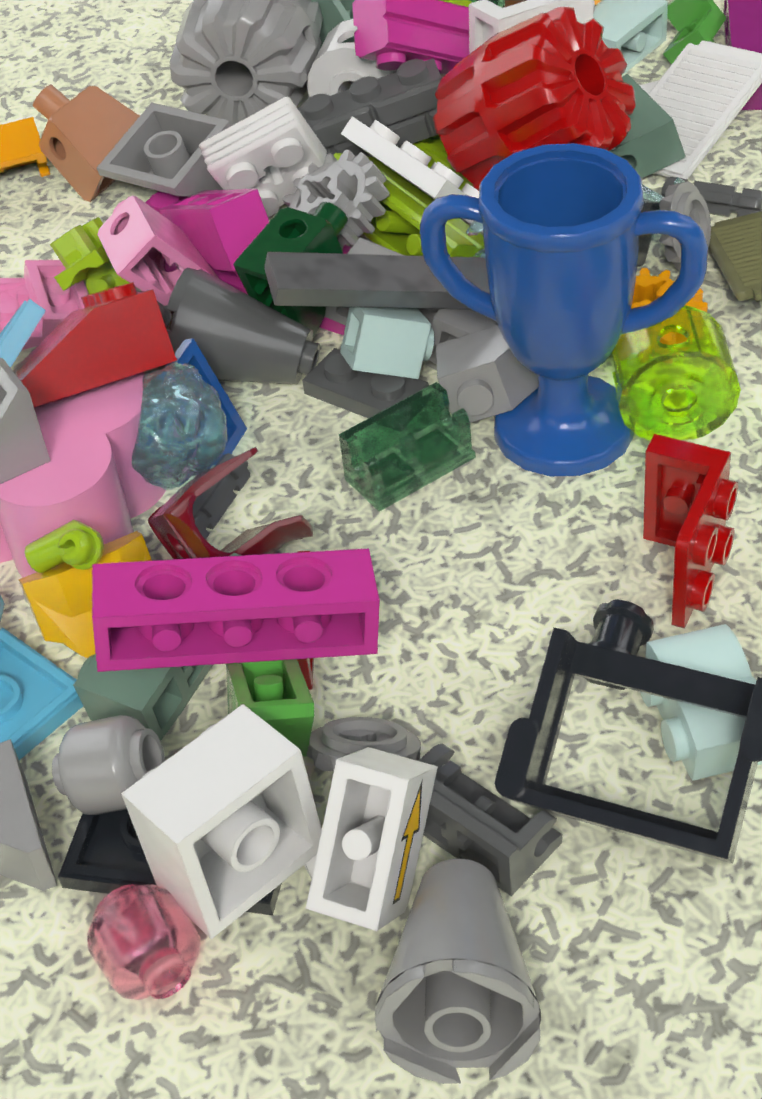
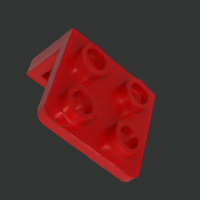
(688, 509)

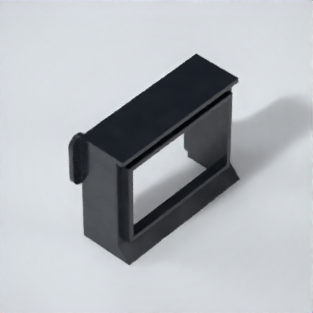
(533, 742)

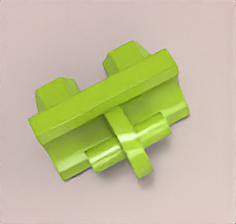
(85, 259)

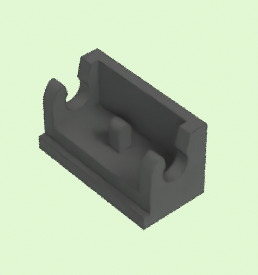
(485, 828)

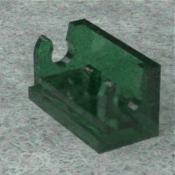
(406, 447)

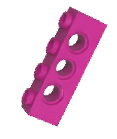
(234, 609)

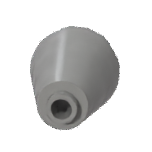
(458, 981)

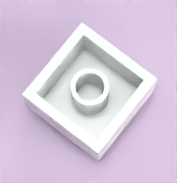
(226, 819)

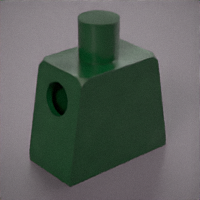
(296, 233)

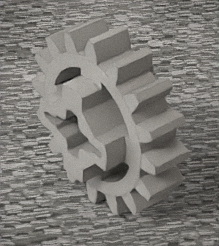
(348, 183)

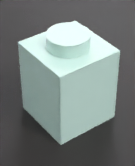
(387, 340)

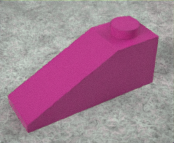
(219, 223)

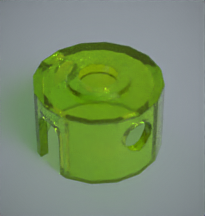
(676, 387)

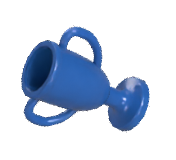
(562, 291)

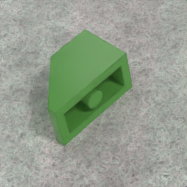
(275, 694)

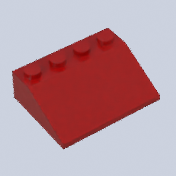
(103, 342)

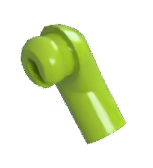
(71, 543)

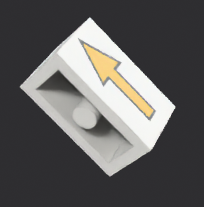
(371, 837)

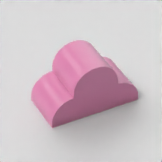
(87, 475)

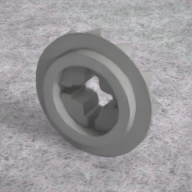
(687, 200)
(357, 733)

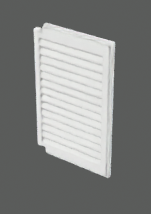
(704, 95)

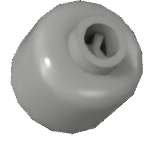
(103, 761)

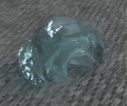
(178, 427)

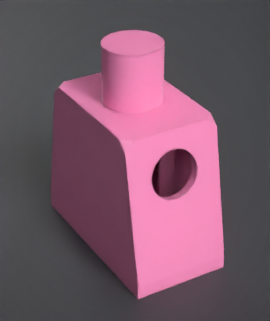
(138, 243)

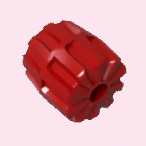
(532, 89)

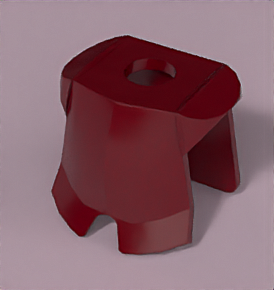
(181, 538)

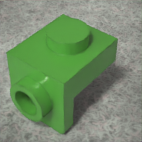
(694, 22)

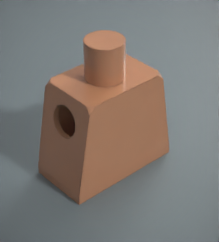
(82, 134)

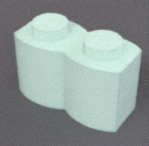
(697, 735)

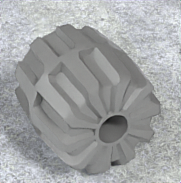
(244, 54)

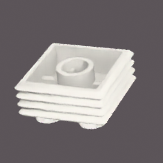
(264, 153)

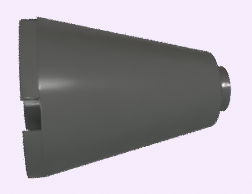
(238, 332)

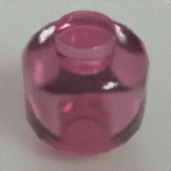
(143, 942)

